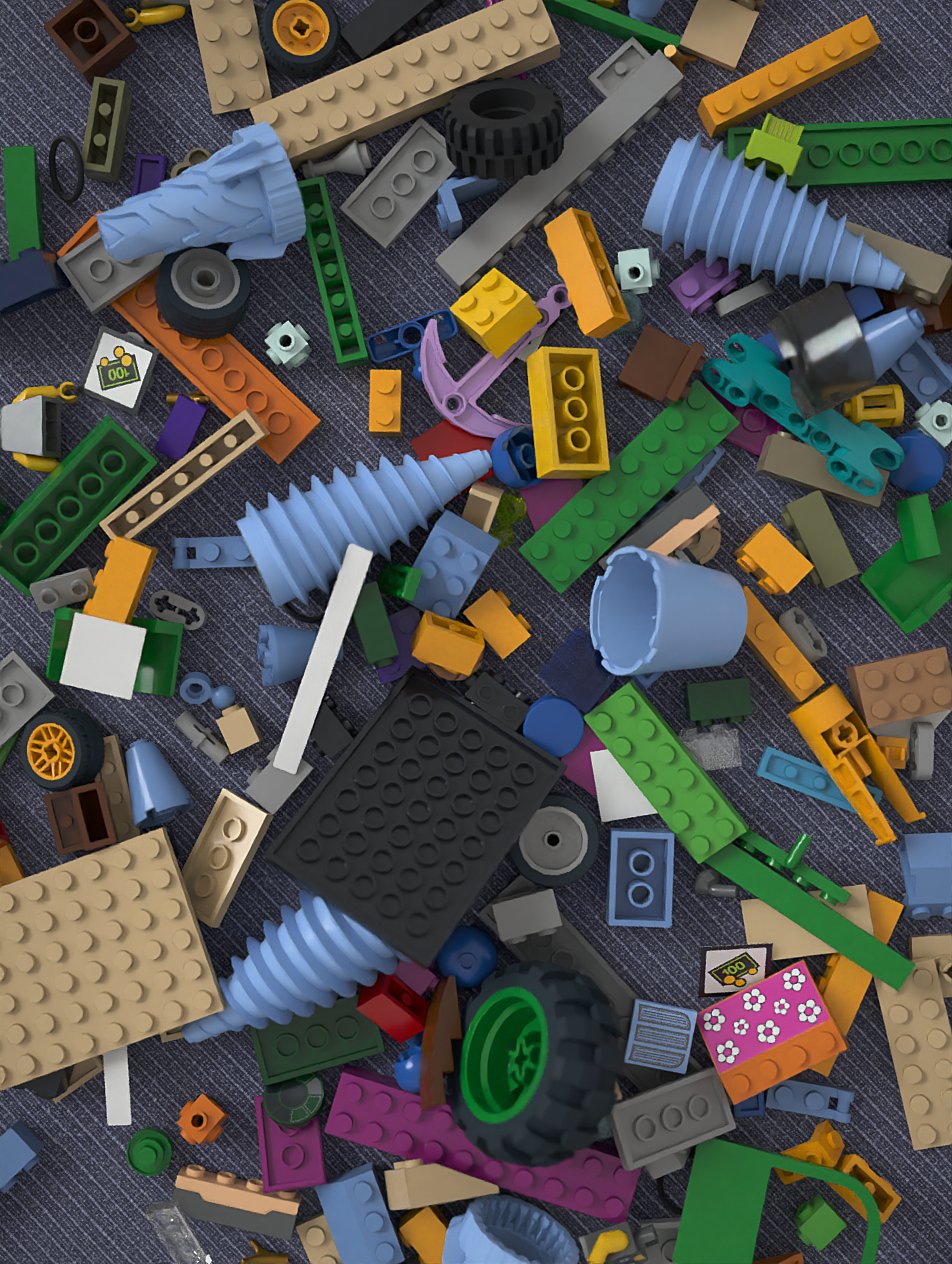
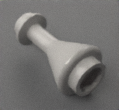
(352, 159)

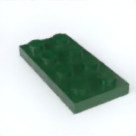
(315, 1042)

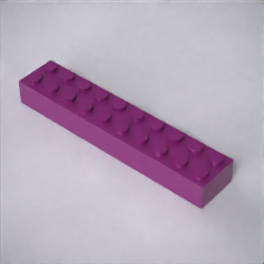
(384, 1116)

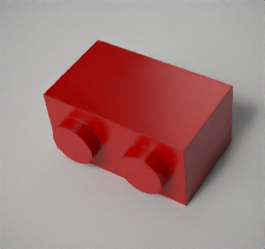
(394, 1007)

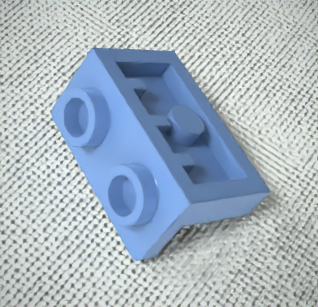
(922, 372)

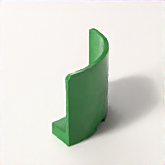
(918, 588)
(158, 657)

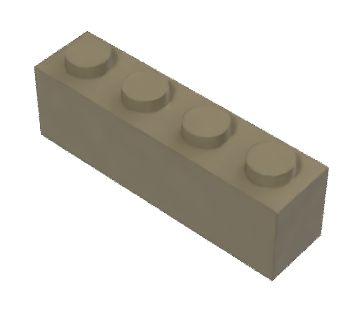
(926, 272)
(807, 468)

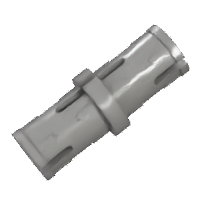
(202, 737)

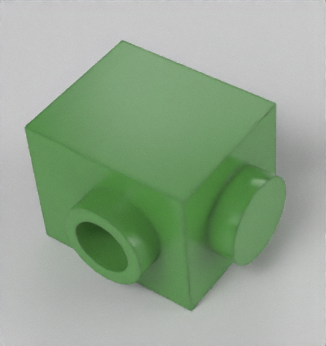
(818, 1222)

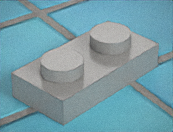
(618, 68)

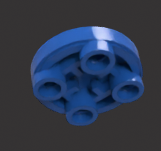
(922, 464)
(554, 725)

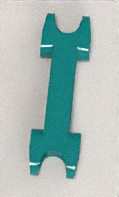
(848, 447)

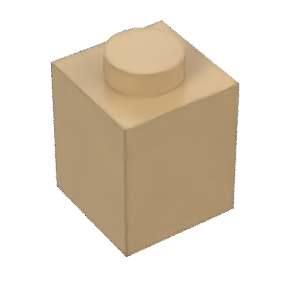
(239, 728)

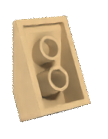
(421, 1185)

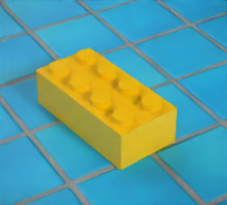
(567, 413)

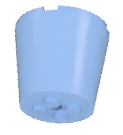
(664, 614)

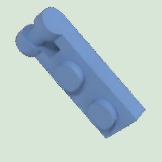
(211, 553)
(810, 1099)

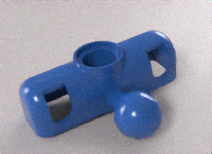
(396, 347)

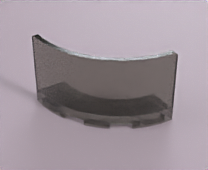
(825, 350)

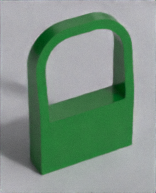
(728, 1200)

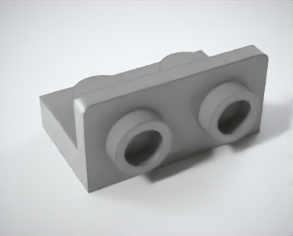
(64, 589)

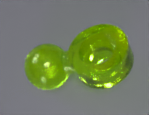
(506, 518)

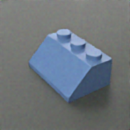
(360, 1218)

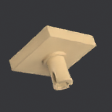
(941, 949)

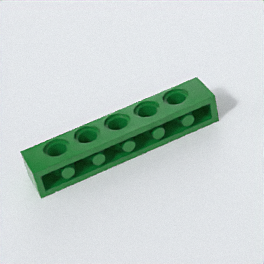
(332, 275)

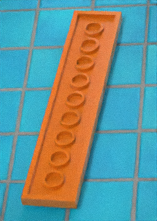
(216, 366)

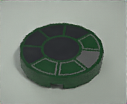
(295, 1100)

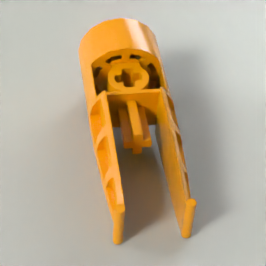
(852, 758)

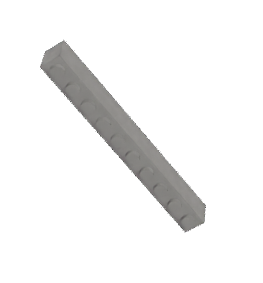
(583, 150)

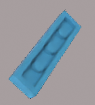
(805, 778)

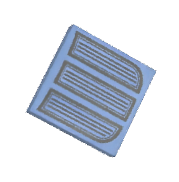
(660, 1036)

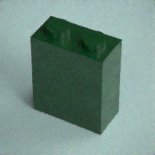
(374, 627)

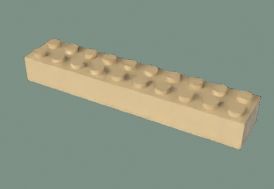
(409, 79)

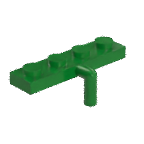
(803, 874)

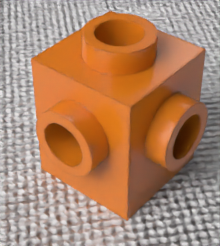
(213, 1118)

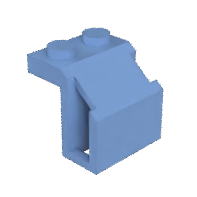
(927, 874)

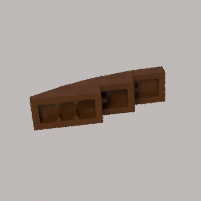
(440, 1031)

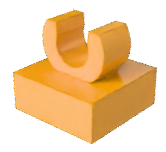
(894, 749)

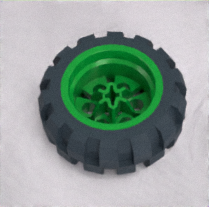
(535, 1064)

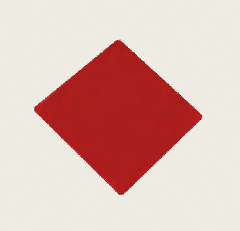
(447, 439)

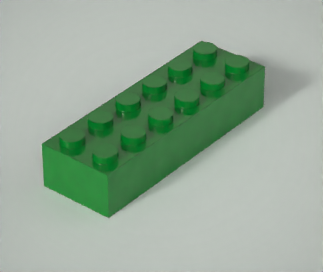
(71, 503)

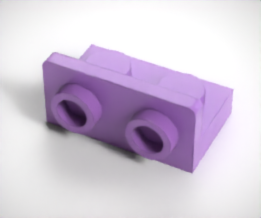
(701, 284)

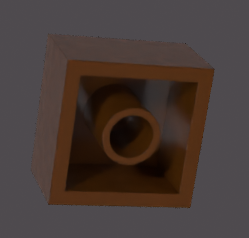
(90, 37)

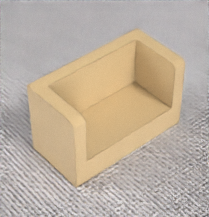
(482, 505)

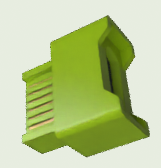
(776, 145)

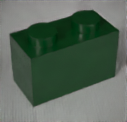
(718, 700)

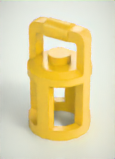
(885, 395)

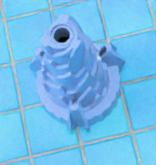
(235, 196)
(507, 1232)

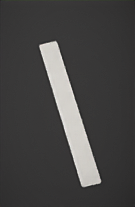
(322, 658)
(117, 1087)

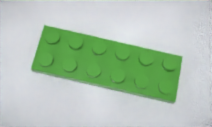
(666, 772)

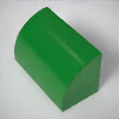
(917, 528)

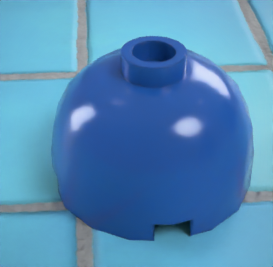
(515, 458)
(469, 956)

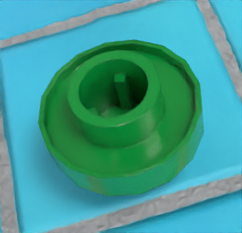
(150, 1151)

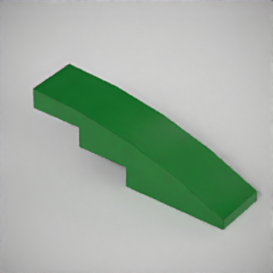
(22, 199)

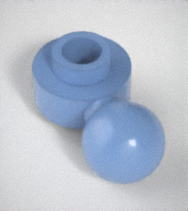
(221, 696)

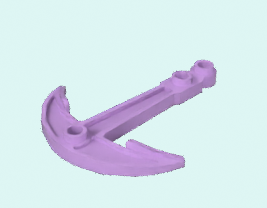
(474, 382)

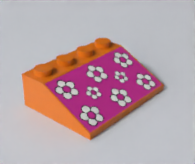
(770, 1032)

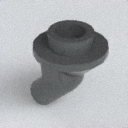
(708, 884)

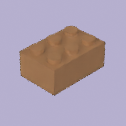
(901, 686)

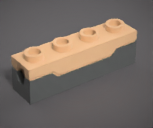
(671, 524)
(236, 1202)

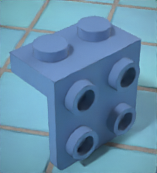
(456, 192)

